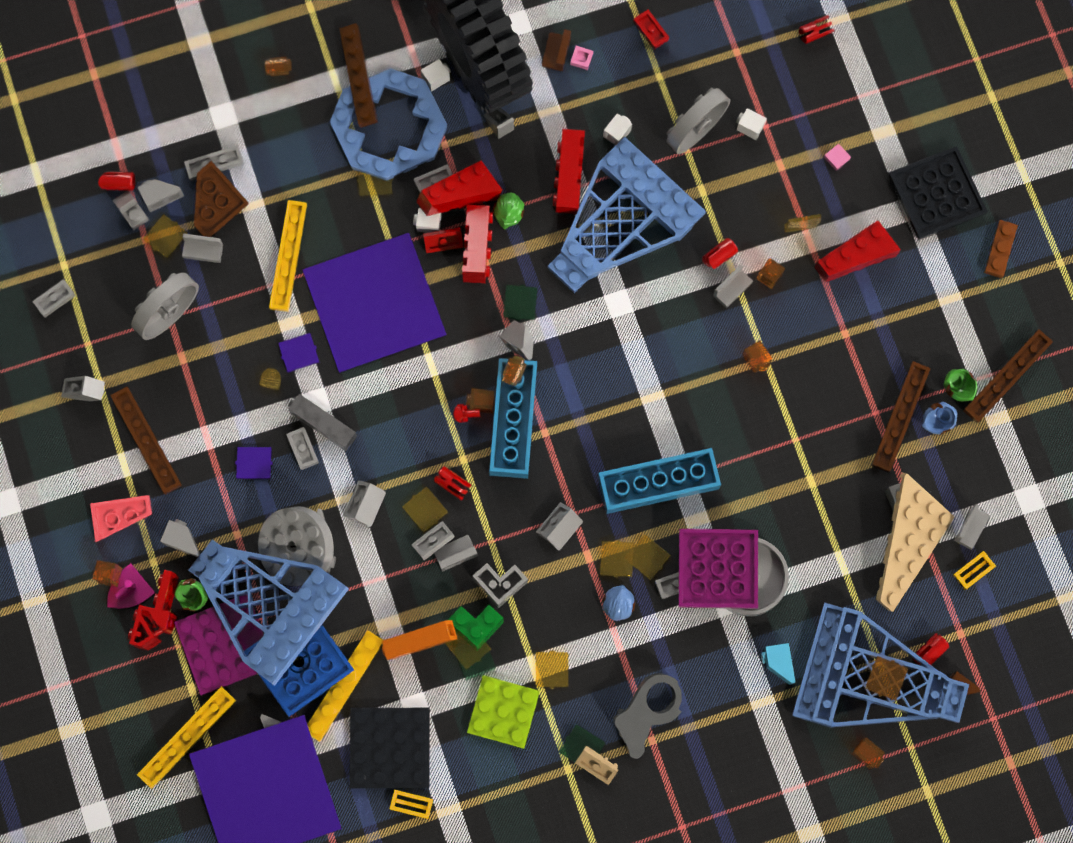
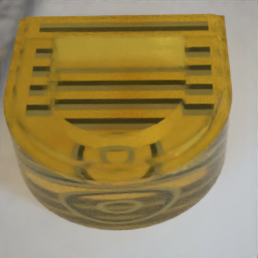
(270, 379)

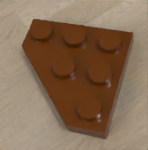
(215, 200)

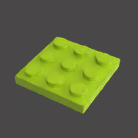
(503, 712)

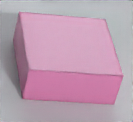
(581, 57)
(837, 157)

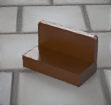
(556, 50)

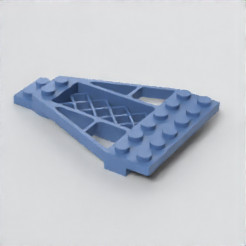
(654, 194)
(293, 624)
(829, 664)

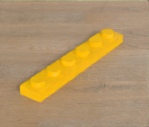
(288, 256)
(342, 690)
(186, 737)

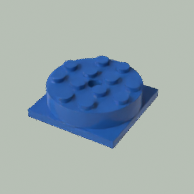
(321, 670)

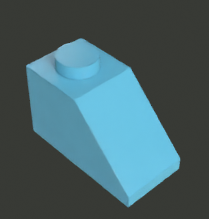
(779, 661)

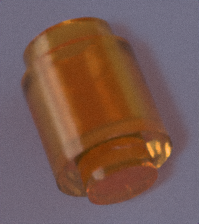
(278, 66)
(514, 370)

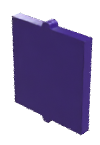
(298, 352)
(253, 463)

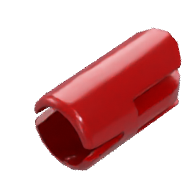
(813, 30)
(117, 181)
(720, 253)
(446, 479)
(932, 649)

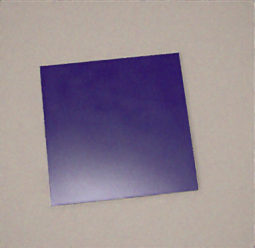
(374, 302)
(266, 786)

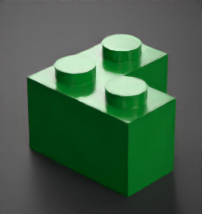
(476, 630)

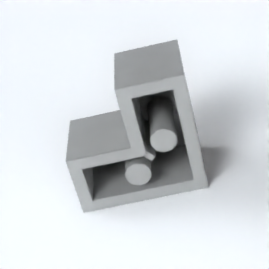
(500, 588)

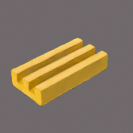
(961, 580)
(395, 800)

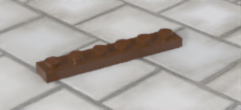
(358, 75)
(1008, 376)
(900, 417)
(146, 440)

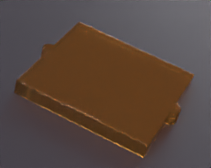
(886, 678)

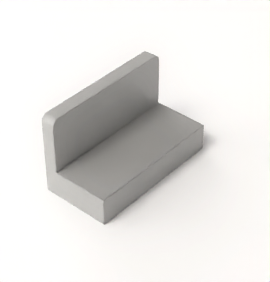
(202, 248)
(732, 287)
(364, 503)
(560, 526)
(972, 527)
(455, 553)

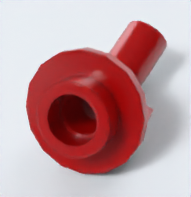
(462, 413)

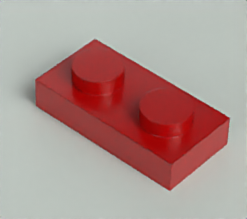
(651, 29)
(443, 240)

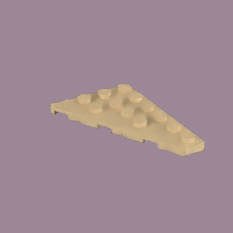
(914, 535)

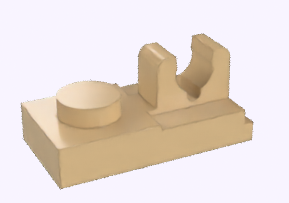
(597, 765)

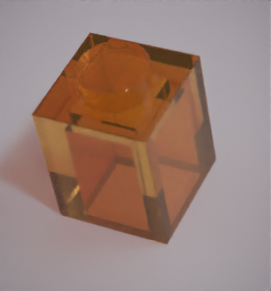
(770, 273)
(757, 357)
(481, 400)
(107, 573)
(868, 753)

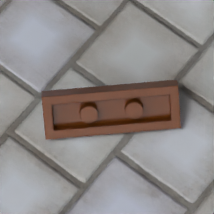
(1000, 249)

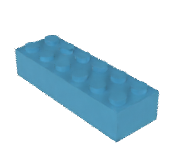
(513, 423)
(659, 480)

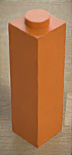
(419, 640)

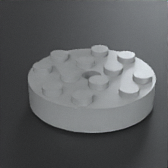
(697, 120)
(164, 305)
(300, 528)
(772, 579)

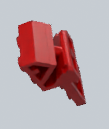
(143, 633)

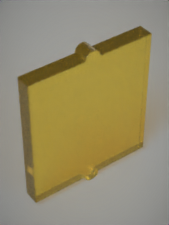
(373, 185)
(802, 223)
(165, 236)
(425, 509)
(649, 557)
(617, 559)
(465, 652)
(552, 669)

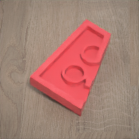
(118, 514)

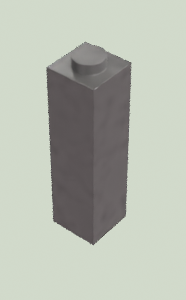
(322, 422)

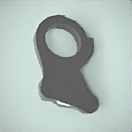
(635, 721)

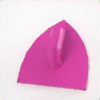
(130, 591)

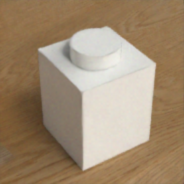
(436, 74)
(750, 123)
(617, 129)
(427, 223)

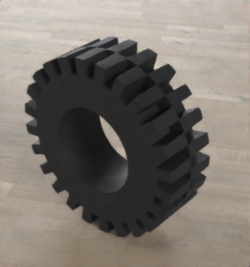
(482, 50)

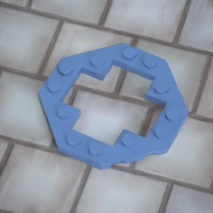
(405, 158)

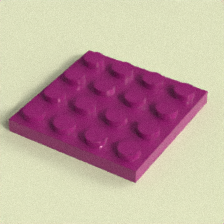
(718, 568)
(211, 650)

